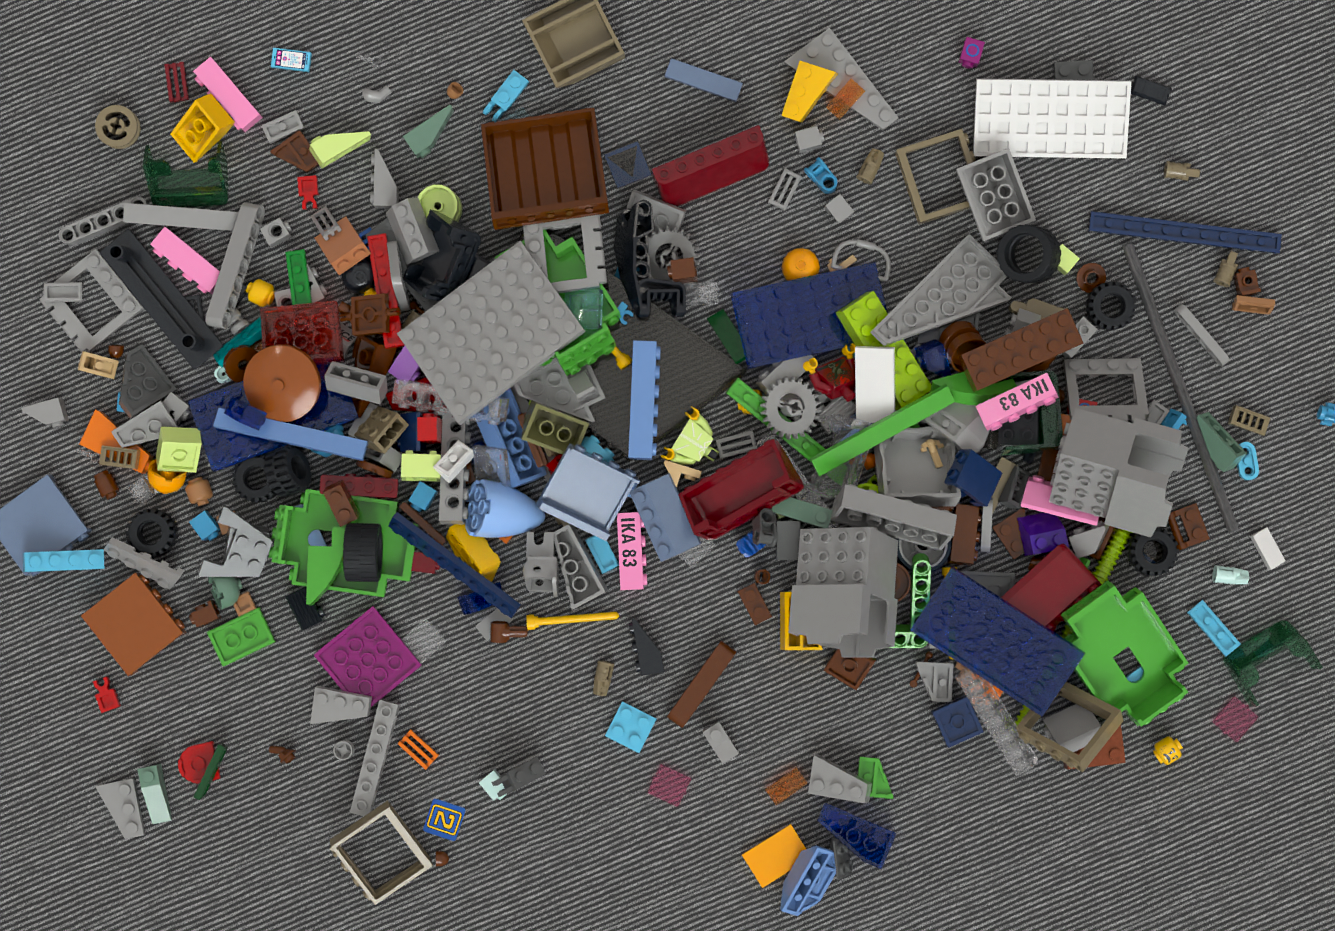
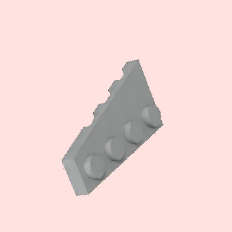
(142, 562)

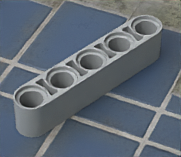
(95, 222)

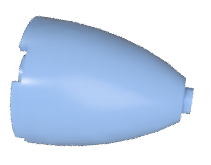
(500, 511)

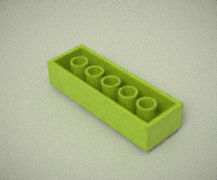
(859, 320)

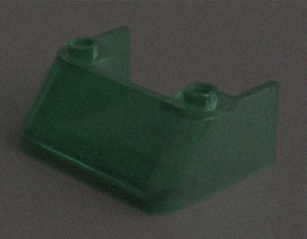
(187, 187)
(1049, 422)
(1262, 646)

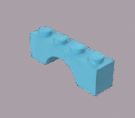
(63, 560)

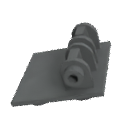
(842, 860)

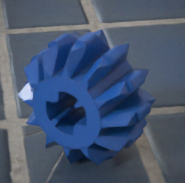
(746, 545)

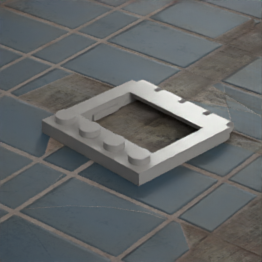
(591, 241)
(113, 287)
(1112, 368)

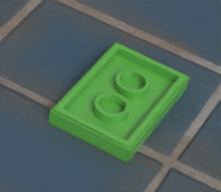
(241, 636)

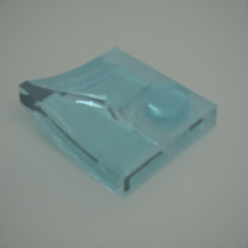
(586, 307)

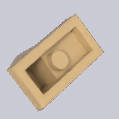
(98, 365)
(676, 469)

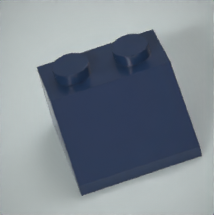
(408, 438)

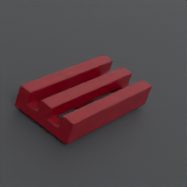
(174, 66)

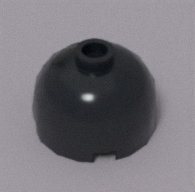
(359, 277)

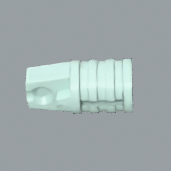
(1229, 575)

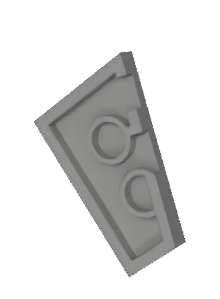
(663, 213)
(144, 426)
(338, 705)
(124, 806)

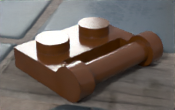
(1192, 524)

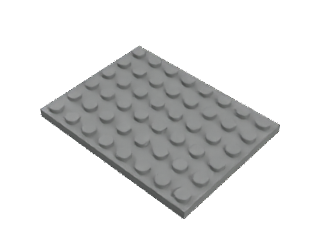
(490, 332)

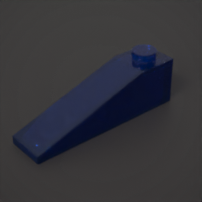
(861, 836)

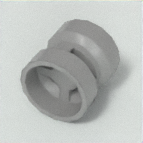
(238, 323)
(341, 752)

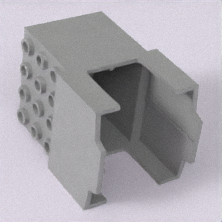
(1117, 470)
(846, 590)

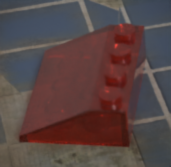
(307, 326)

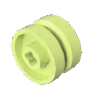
(435, 195)

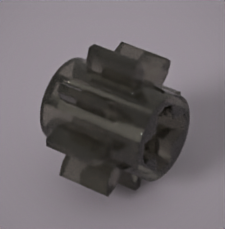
(992, 440)

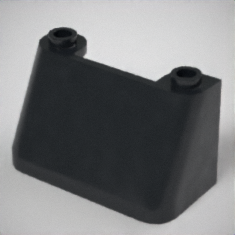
(449, 267)

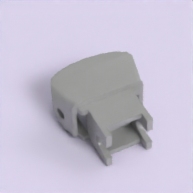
(544, 558)

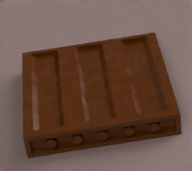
(544, 168)

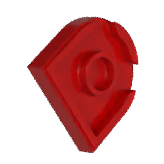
(195, 761)

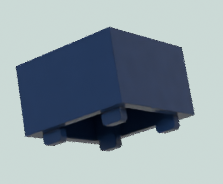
(957, 721)

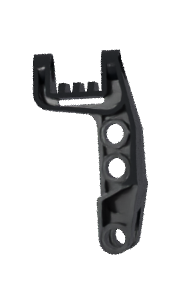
(632, 236)

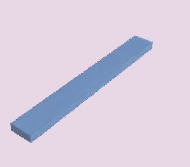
(297, 436)

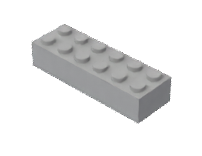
(894, 516)

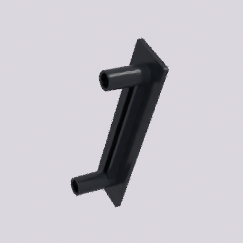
(161, 299)

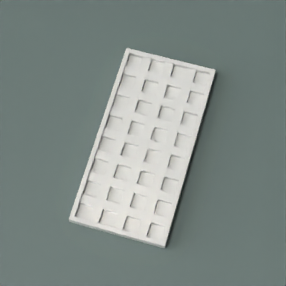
(1052, 118)

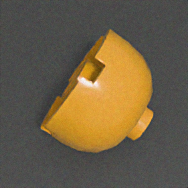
(800, 264)
(165, 481)

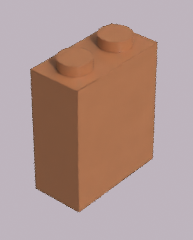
(344, 247)

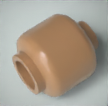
(199, 491)

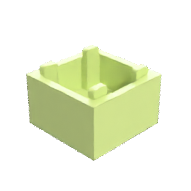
(178, 449)
(419, 466)

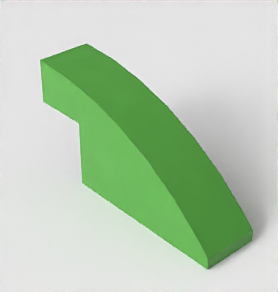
(963, 393)
(324, 565)

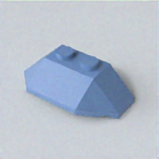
(808, 880)

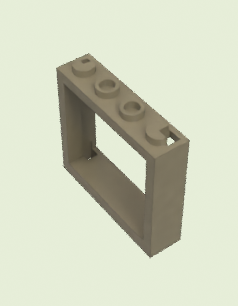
(910, 182)
(1093, 704)
(398, 881)

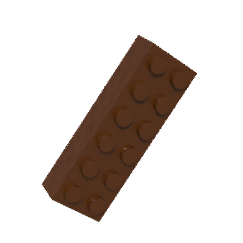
(1020, 350)

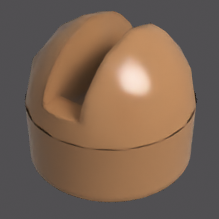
(454, 90)

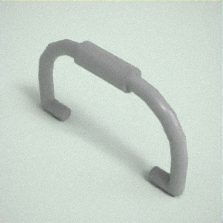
(867, 245)

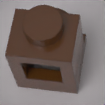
(1241, 287)
(205, 614)

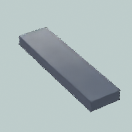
(703, 80)

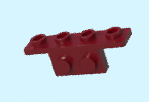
(363, 486)

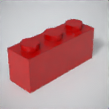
(429, 429)

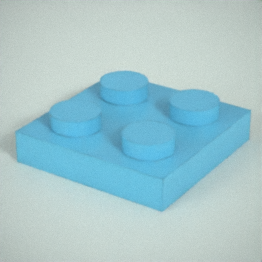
(630, 727)

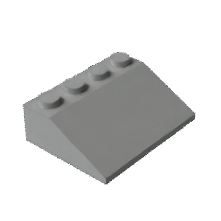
(995, 194)

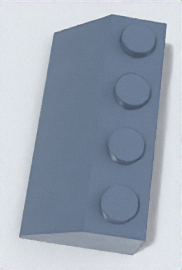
(664, 517)

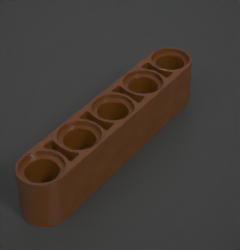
(701, 684)

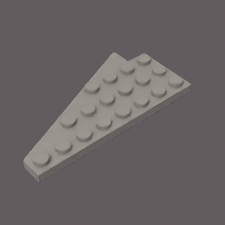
(956, 288)

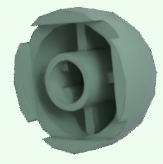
(225, 590)

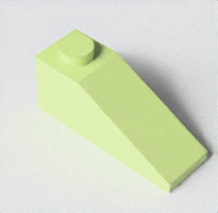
(334, 146)

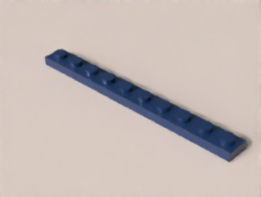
(1184, 232)

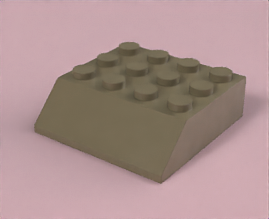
(573, 40)

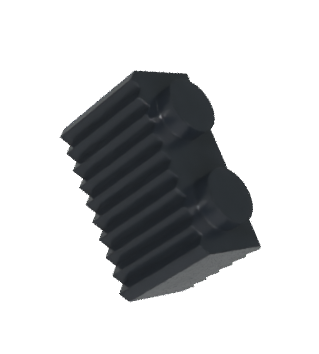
(306, 615)

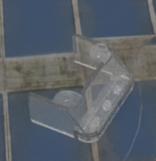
(848, 473)

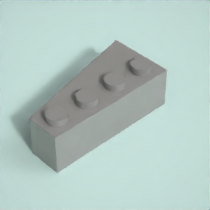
(578, 568)

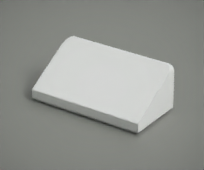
(454, 461)
(1267, 548)

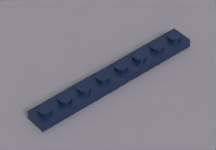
(454, 565)

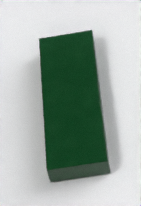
(728, 335)
(211, 771)

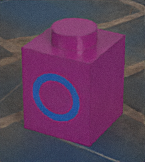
(971, 53)

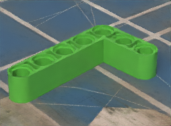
(917, 592)

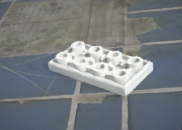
(874, 382)

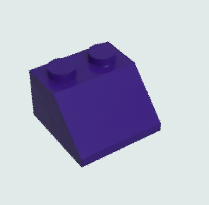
(1041, 533)

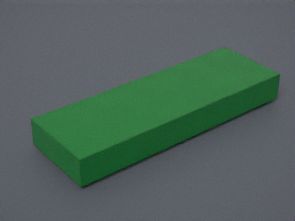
(298, 277)

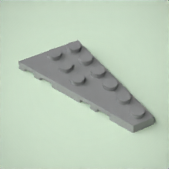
(830, 54)

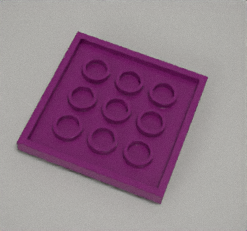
(368, 657)

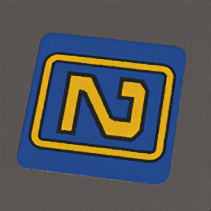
(444, 819)

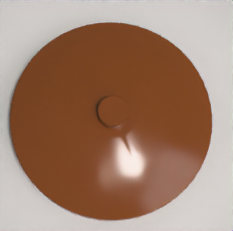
(282, 382)

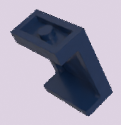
(973, 476)

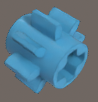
(1326, 414)

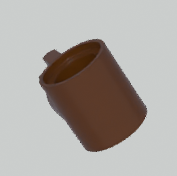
(501, 631)

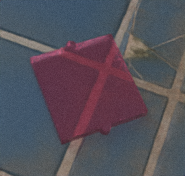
(1235, 719)
(669, 785)

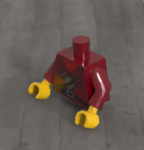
(834, 377)

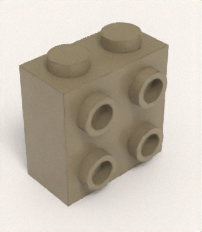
(381, 429)

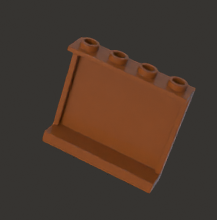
(133, 623)

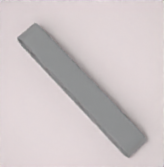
(235, 265)

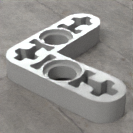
(397, 277)

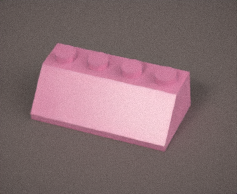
(1037, 498)

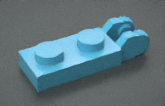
(506, 94)

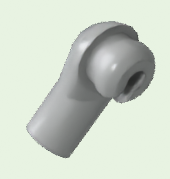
(376, 96)

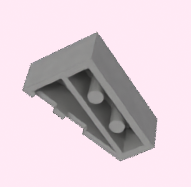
(836, 782)

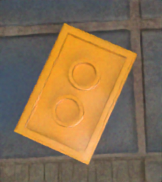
(774, 855)

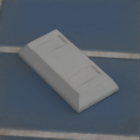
(63, 292)

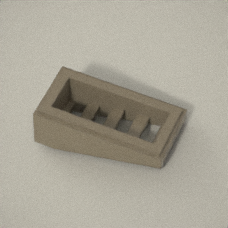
(1234, 416)
(134, 457)

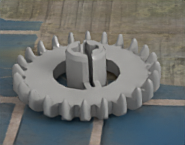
(677, 240)
(807, 414)

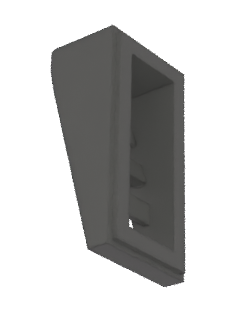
(1008, 496)

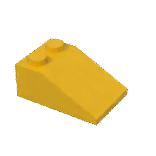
(202, 127)

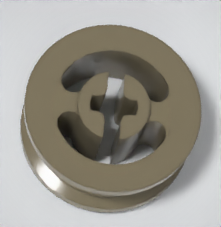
(103, 122)

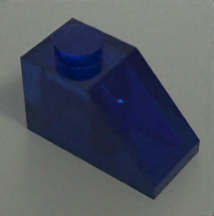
(933, 358)
(245, 413)
(473, 602)

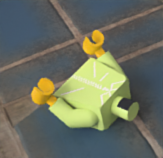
(693, 442)

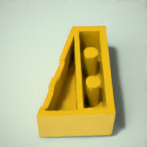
(473, 551)

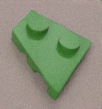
(872, 771)

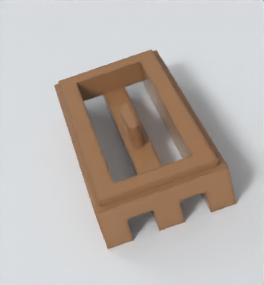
(1253, 304)

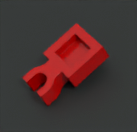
(308, 189)
(107, 698)

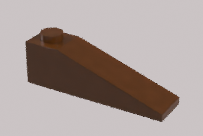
(373, 357)

